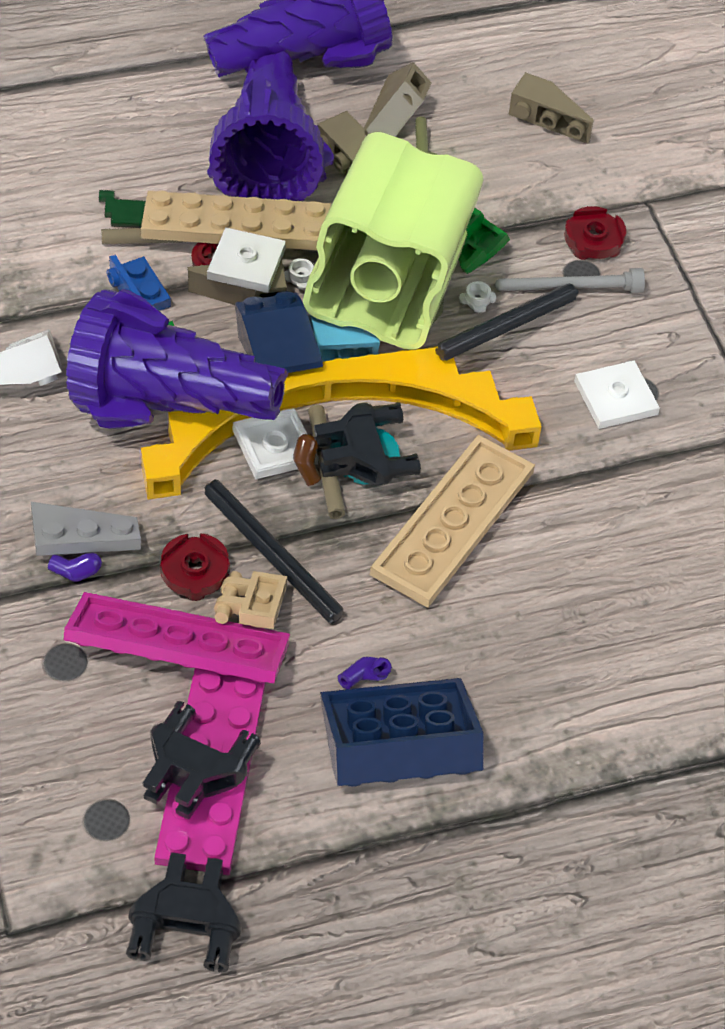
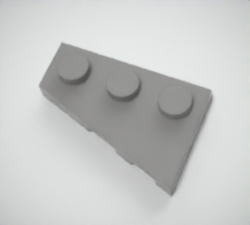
(81, 531)

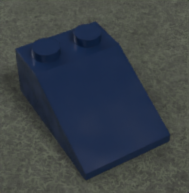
(278, 332)

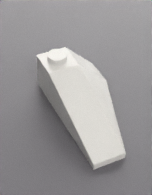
(30, 361)

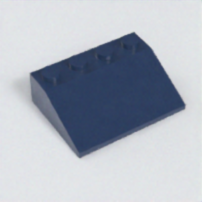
(402, 732)

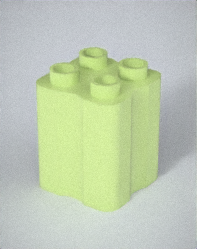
(392, 240)

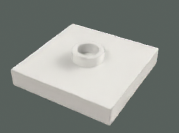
(246, 260)
(616, 394)
(270, 443)

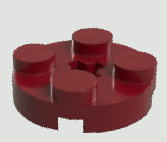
(588, 245)
(194, 582)

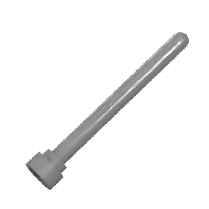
(632, 280)

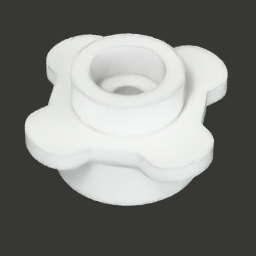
(299, 272)
(477, 296)

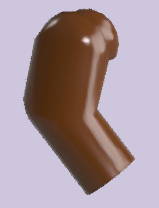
(304, 458)

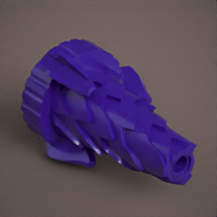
(343, 30)
(267, 140)
(133, 362)

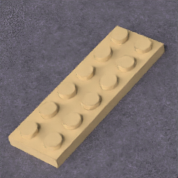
(204, 218)
(452, 521)

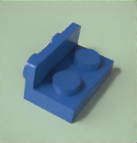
(140, 279)

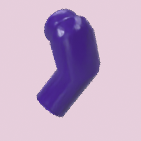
(77, 568)
(365, 669)

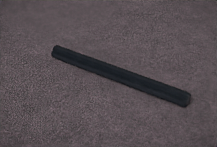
(506, 322)
(274, 551)

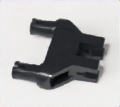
(355, 449)
(193, 765)
(186, 909)

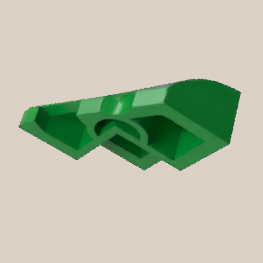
(481, 242)

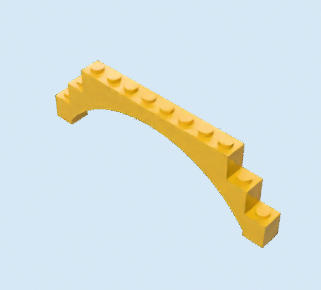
(400, 376)

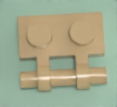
(261, 600)

